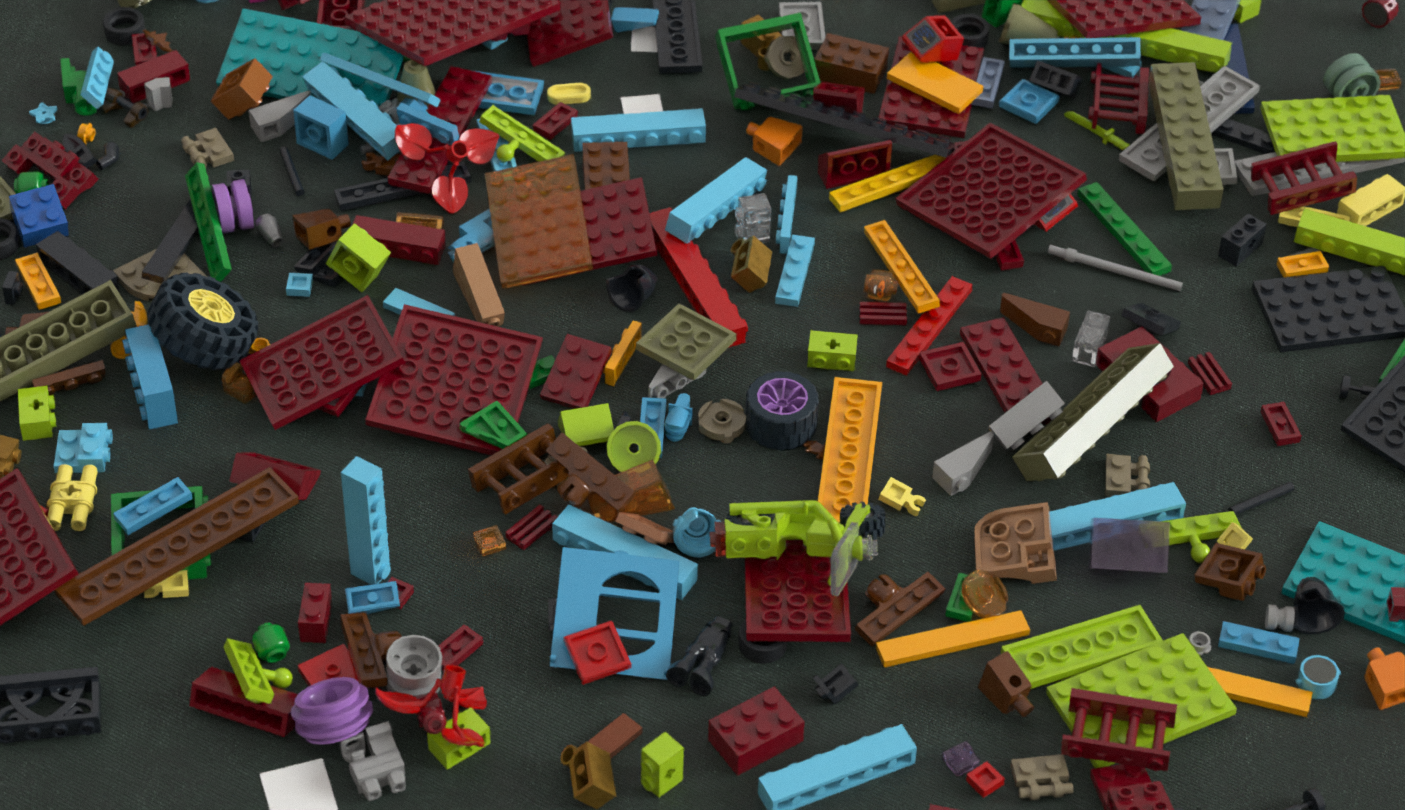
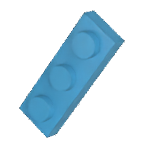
(438, 128)
(653, 414)
(152, 505)
(1258, 642)

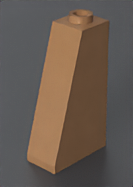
(477, 285)

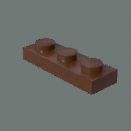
(72, 378)

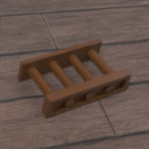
(508, 463)

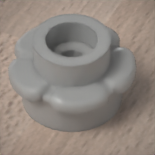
(1200, 642)

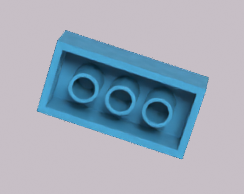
(149, 377)

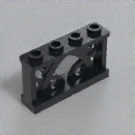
(66, 720)

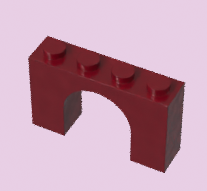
(1167, 397)

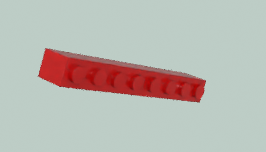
(696, 278)

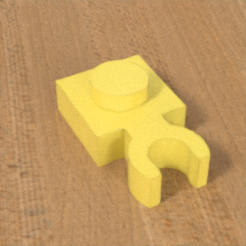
(899, 495)

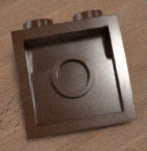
(1231, 571)

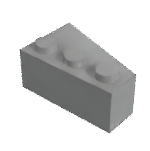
(1027, 416)

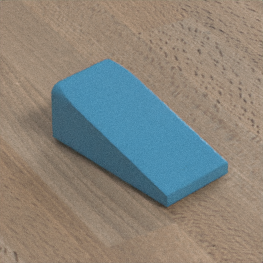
(633, 18)
(372, 598)

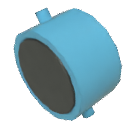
(1319, 676)

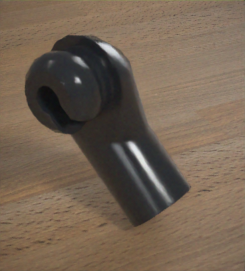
(111, 155)

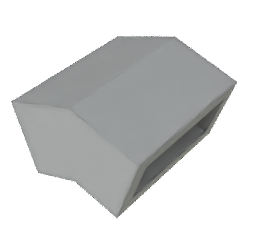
(158, 93)

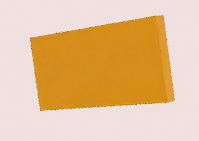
(935, 83)

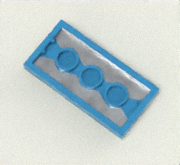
(513, 94)

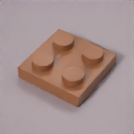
(652, 531)

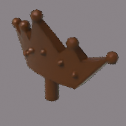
(158, 39)
(815, 448)

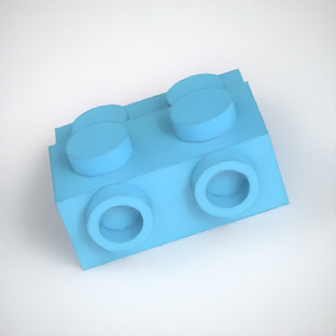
(84, 447)

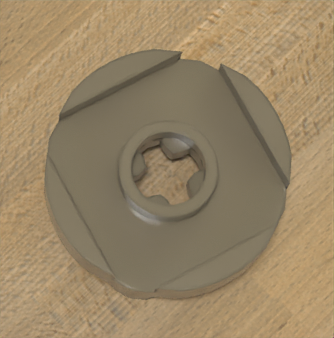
(775, 58)
(718, 430)

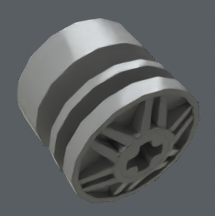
(413, 665)

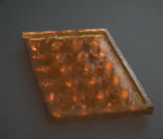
(538, 221)

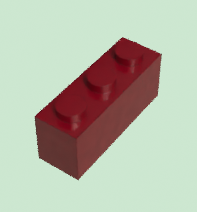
(165, 66)

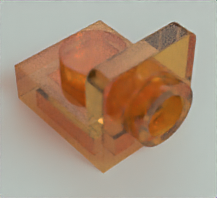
(237, 384)

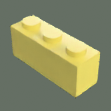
(1373, 201)

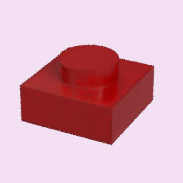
(985, 779)

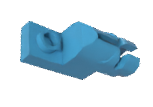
(474, 231)

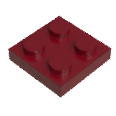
(950, 366)

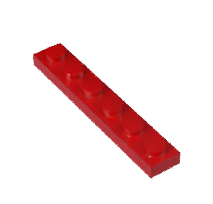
(929, 326)

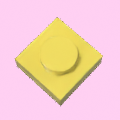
(1235, 537)

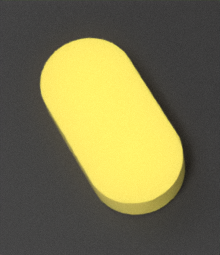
(569, 93)

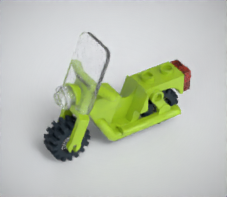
(751, 533)

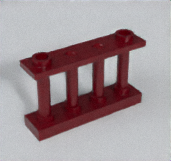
(1139, 94)
(1309, 193)
(1120, 708)

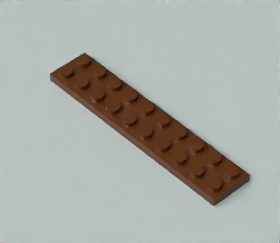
(176, 546)

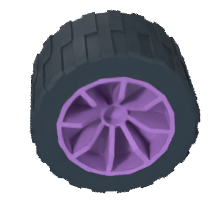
(781, 410)

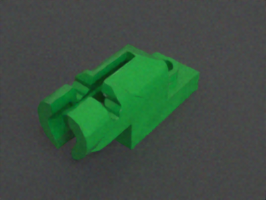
(72, 87)

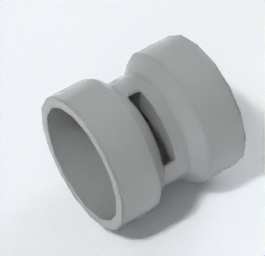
(1282, 618)

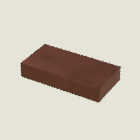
(617, 735)

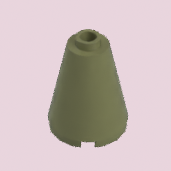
(1025, 25)
(417, 77)

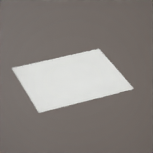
(299, 787)

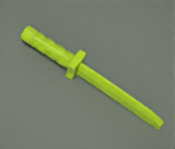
(1108, 136)

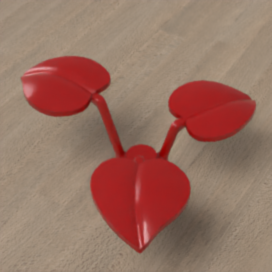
(474, 143)
(451, 689)

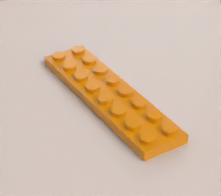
(849, 444)

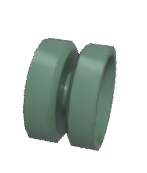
(1351, 77)

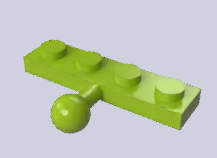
(518, 136)
(1200, 528)
(251, 675)

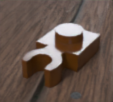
(379, 163)

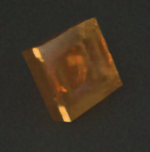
(489, 540)

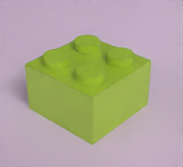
(358, 257)

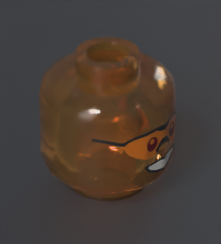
(880, 285)

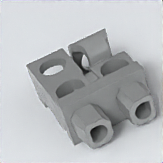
(381, 768)

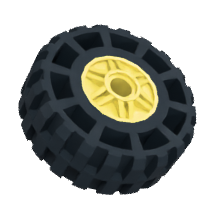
(202, 321)

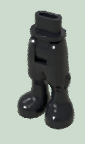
(708, 647)

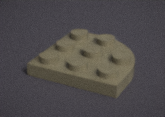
(131, 275)

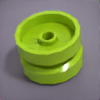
(631, 433)

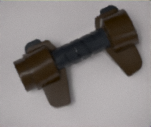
(116, 100)

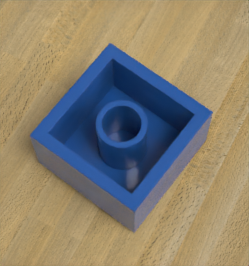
(38, 214)

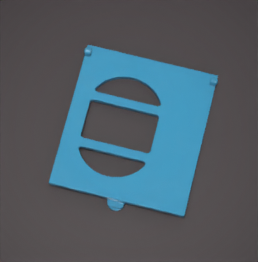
(578, 596)

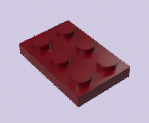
(576, 372)

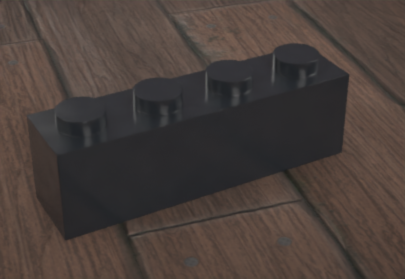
(73, 263)

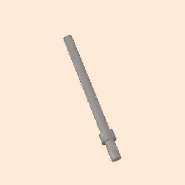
(1072, 255)

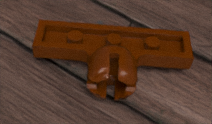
(587, 476)
(895, 605)
(367, 649)

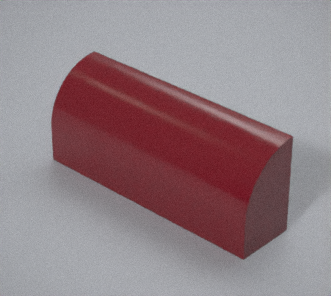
(222, 695)

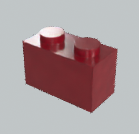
(315, 613)

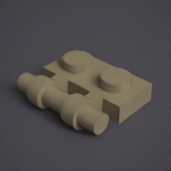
(213, 146)
(1119, 471)
(1040, 771)

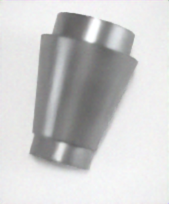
(269, 229)

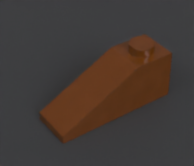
(1037, 319)

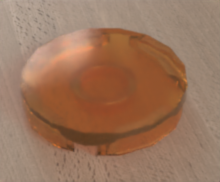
(984, 594)

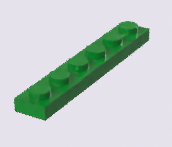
(208, 222)
(1124, 229)

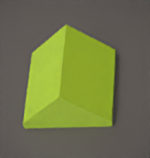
(587, 424)

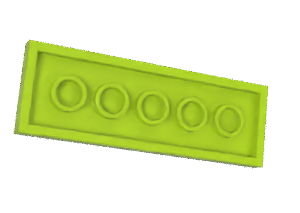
(1083, 646)

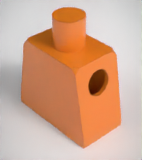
(775, 138)
(1386, 677)

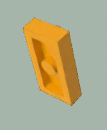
(1302, 264)

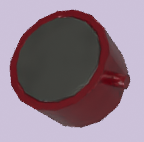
(1379, 12)

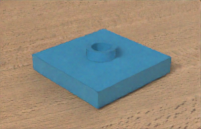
(1029, 101)

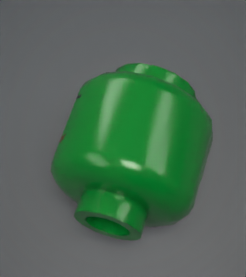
(29, 181)
(270, 642)

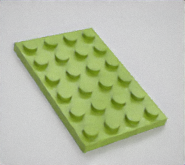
(1360, 125)
(1160, 673)

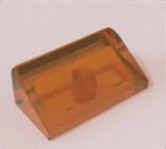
(420, 219)

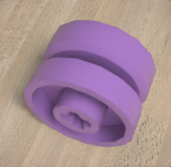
(232, 206)

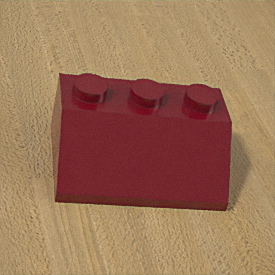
(854, 164)
(296, 476)

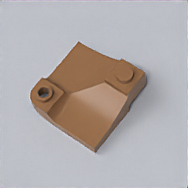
(1017, 543)

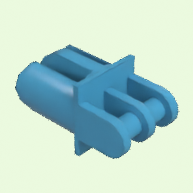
(678, 418)

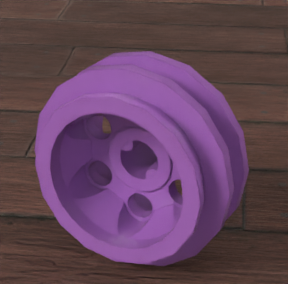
(332, 710)

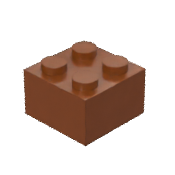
(242, 89)

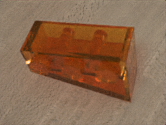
(650, 490)

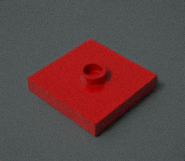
(597, 652)
(328, 665)

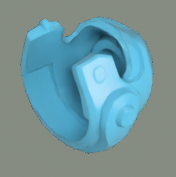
(693, 531)

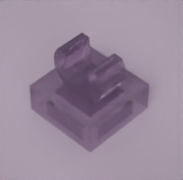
(961, 759)

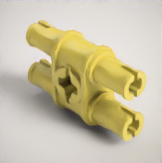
(72, 497)

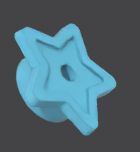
(44, 114)

